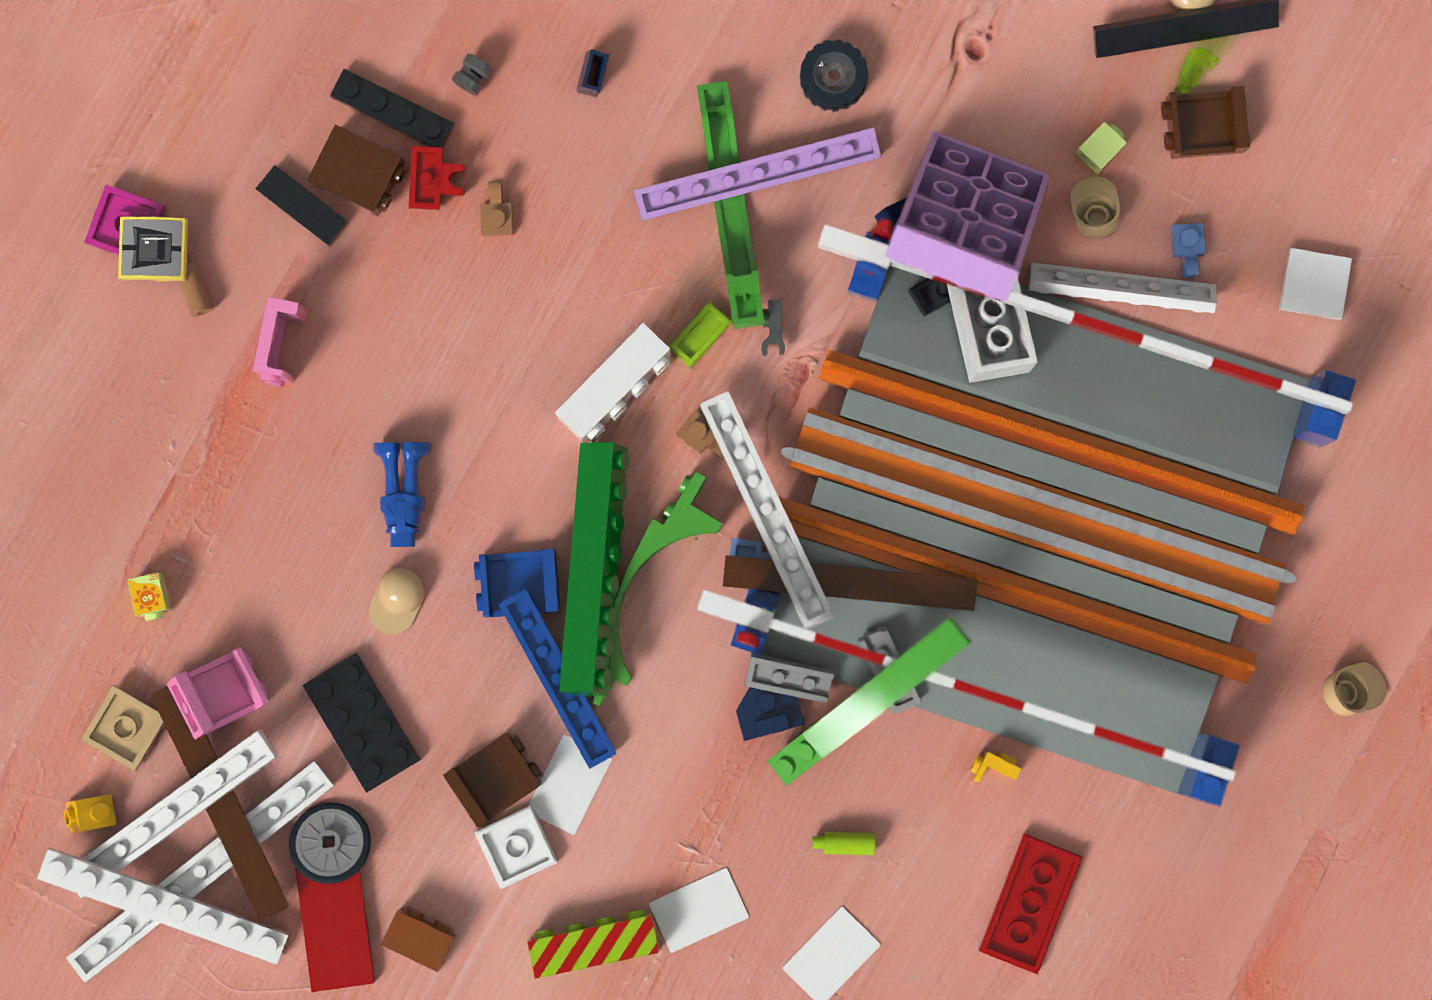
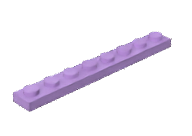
(757, 173)

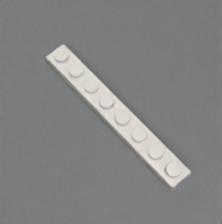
(767, 510)
(185, 803)
(162, 905)

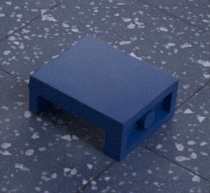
(512, 572)

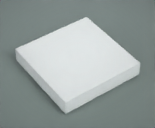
(1315, 284)
(516, 847)

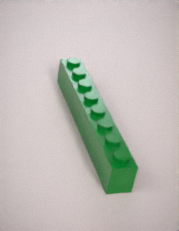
(594, 569)

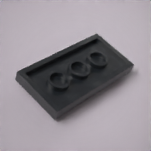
(361, 722)

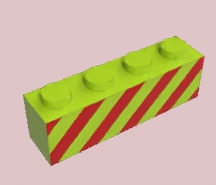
(593, 945)

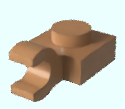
(496, 216)
(698, 435)

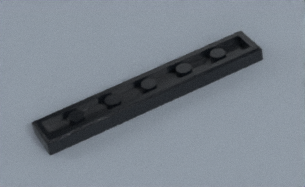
(1185, 27)

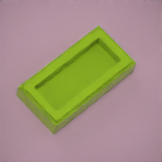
(700, 334)

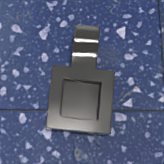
(773, 320)

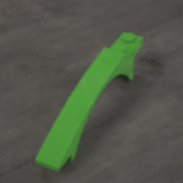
(731, 212)
(681, 522)
(869, 701)

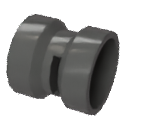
(472, 74)

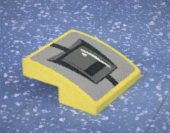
(153, 248)

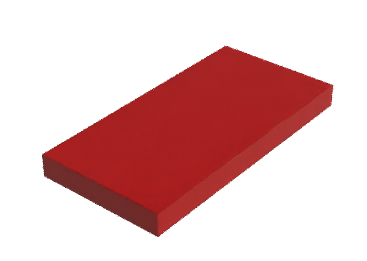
(1030, 903)
(335, 933)

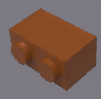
(419, 938)

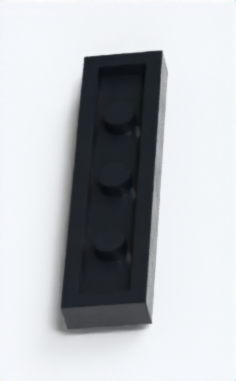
(392, 110)

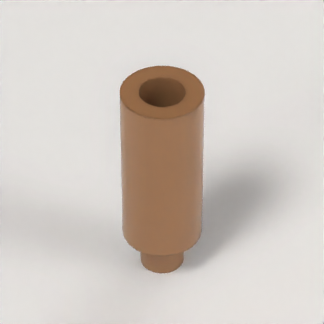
(195, 290)

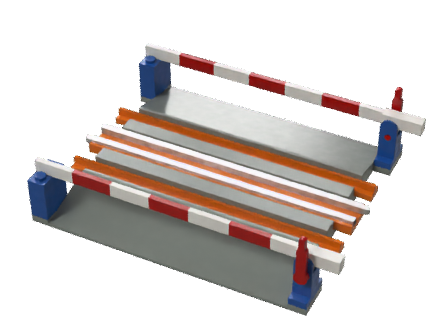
(1091, 501)

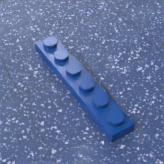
(547, 662)

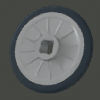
(331, 822)

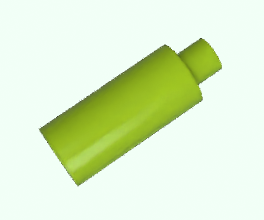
(845, 843)

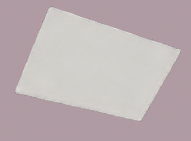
(567, 787)
(698, 910)
(831, 956)

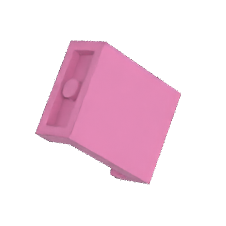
(271, 339)
(218, 692)

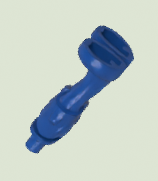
(404, 508)

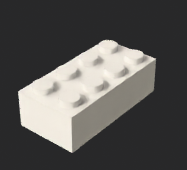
(992, 335)
(614, 383)

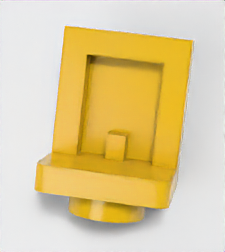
(1003, 763)
(90, 813)

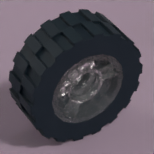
(833, 57)

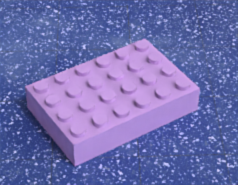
(969, 217)

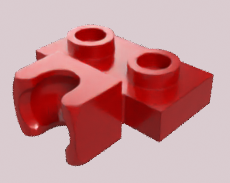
(431, 178)

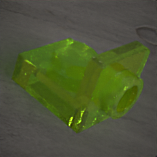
(1190, 73)

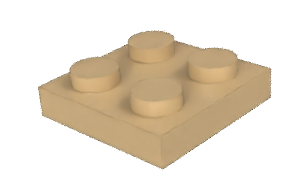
(124, 728)

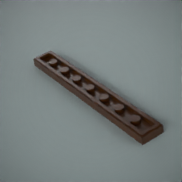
(859, 583)
(225, 815)

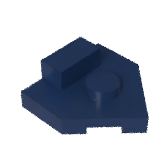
(767, 713)

